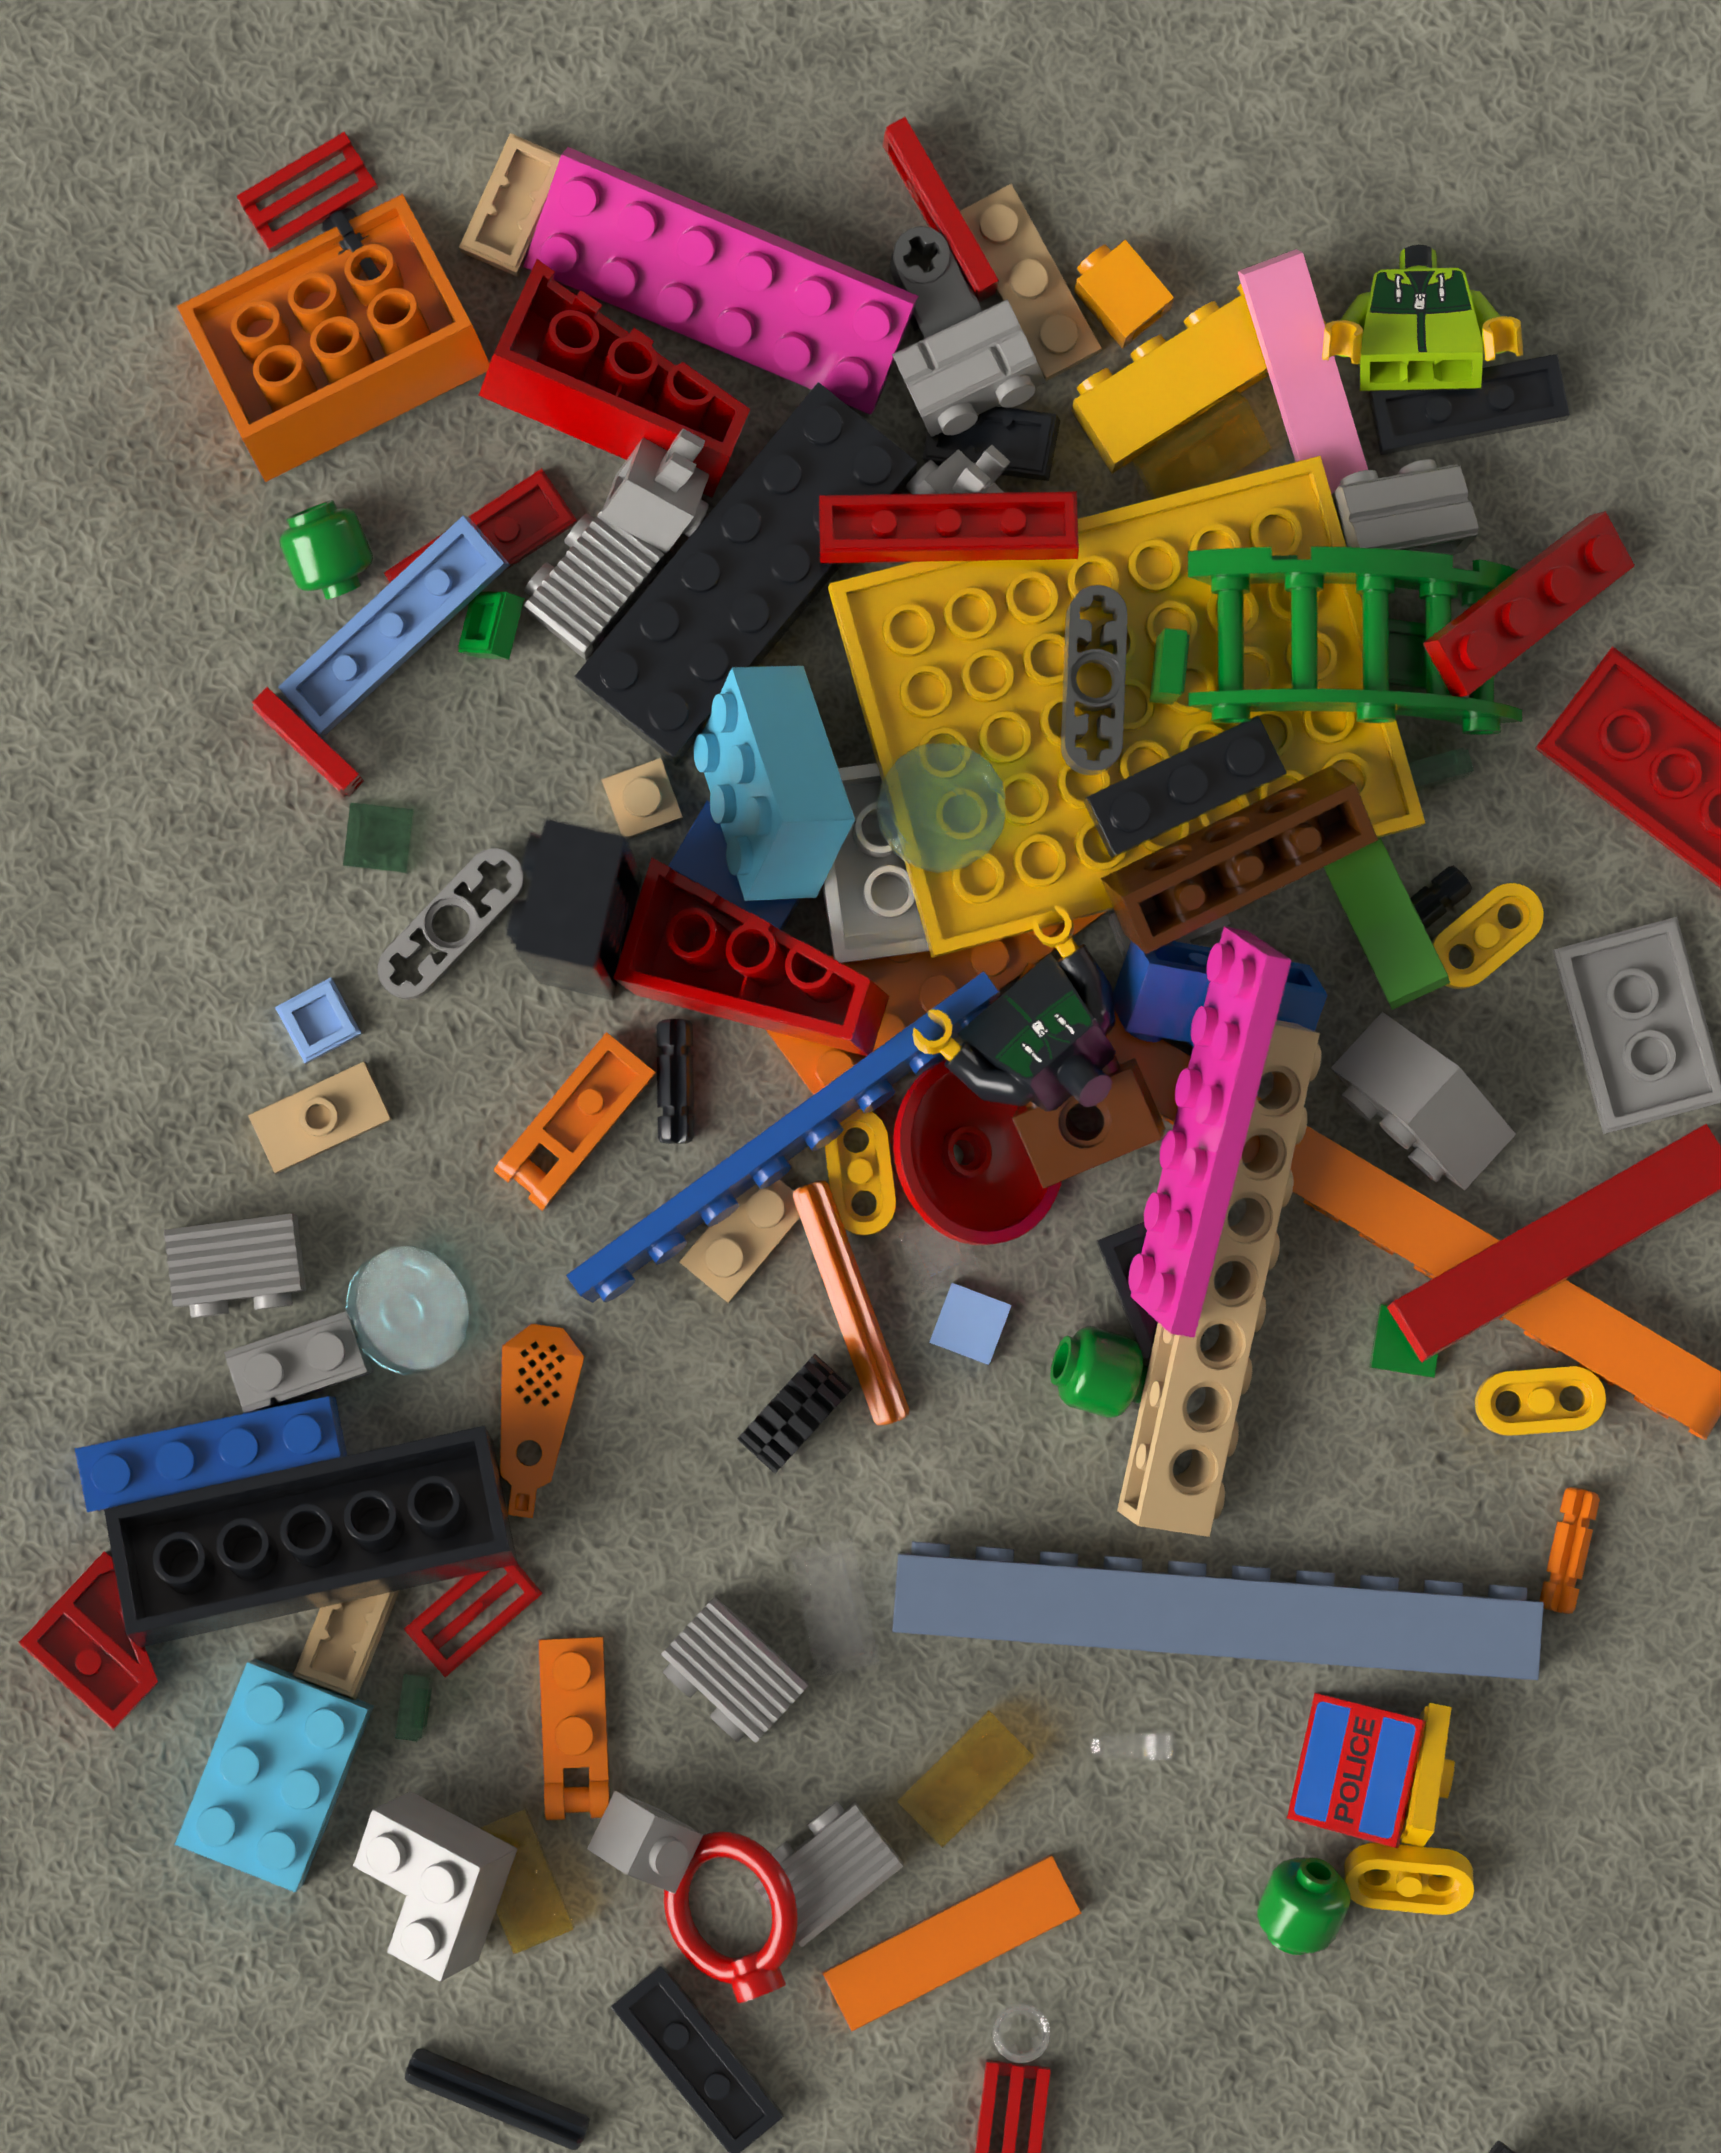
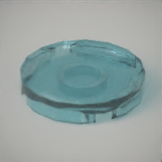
(927, 820)
(407, 1310)

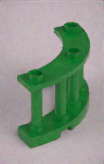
(1375, 576)

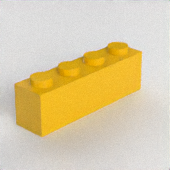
(1171, 382)

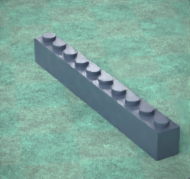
(1218, 1615)

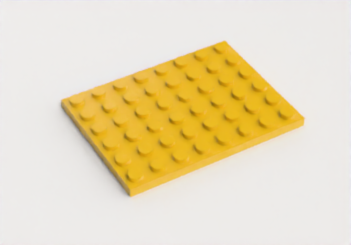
(980, 665)

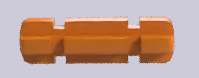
(1569, 1550)

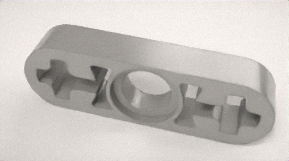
(495, 899)

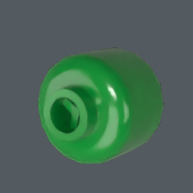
(326, 549)
(1099, 1371)
(1303, 1905)

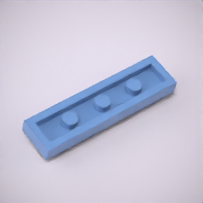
(394, 625)

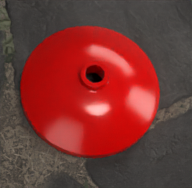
(993, 1189)

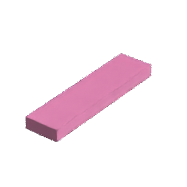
(1303, 383)

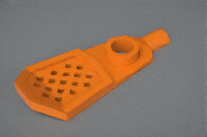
(534, 1420)

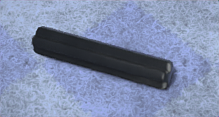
(497, 2099)

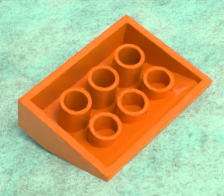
(325, 354)

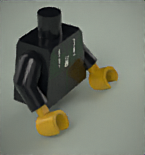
(1039, 1035)

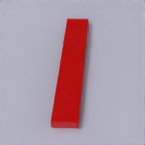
(1560, 1244)

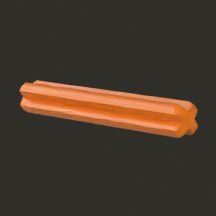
(851, 1303)

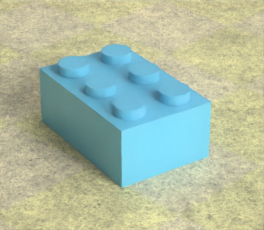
(773, 783)
(274, 1775)

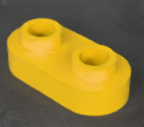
(1486, 937)
(862, 1172)
(1539, 1401)
(1407, 1878)

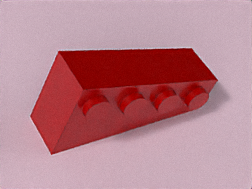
(603, 384)
(733, 965)

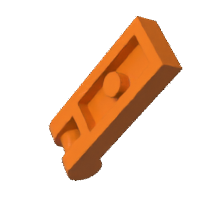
(576, 1119)
(574, 1724)

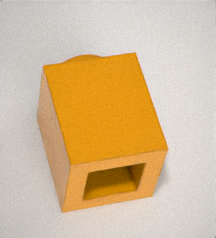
(1122, 292)

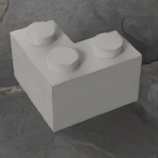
(1422, 1102)
(448, 1877)

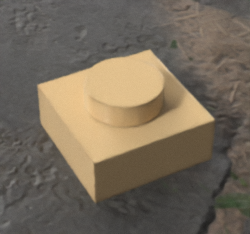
(642, 799)

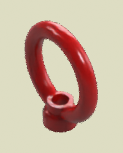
(758, 1971)

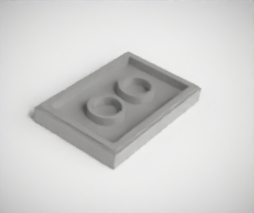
(1639, 1025)

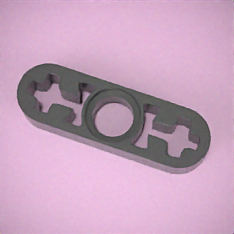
(1080, 632)

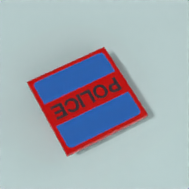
(1356, 1770)

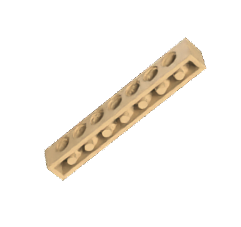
(1177, 1365)

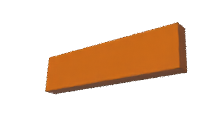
(951, 1942)

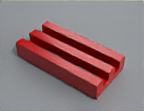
(294, 171)
(306, 742)
(431, 1647)
(1017, 2073)

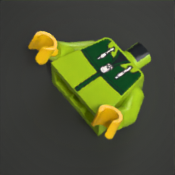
(1421, 328)

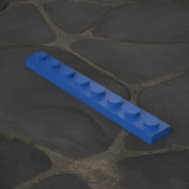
(767, 1155)

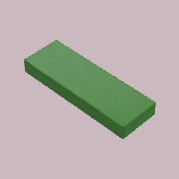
(1386, 924)

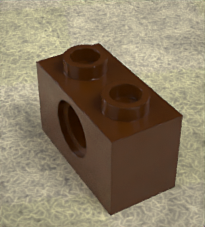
(1063, 1150)

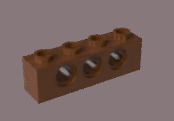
(1239, 859)

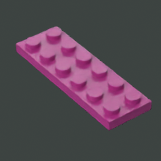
(720, 280)
(1209, 1129)

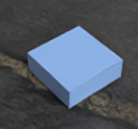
(318, 1020)
(970, 1323)

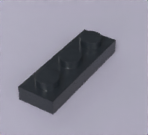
(1509, 399)
(1184, 786)
(697, 2060)

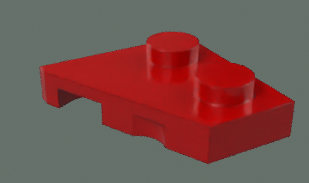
(88, 1648)

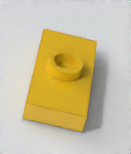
(1432, 1777)

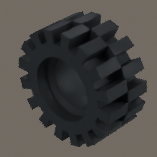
(794, 1413)

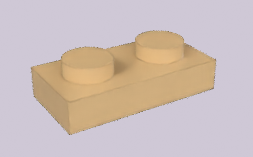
(739, 1244)

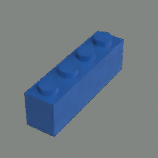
(209, 1453)

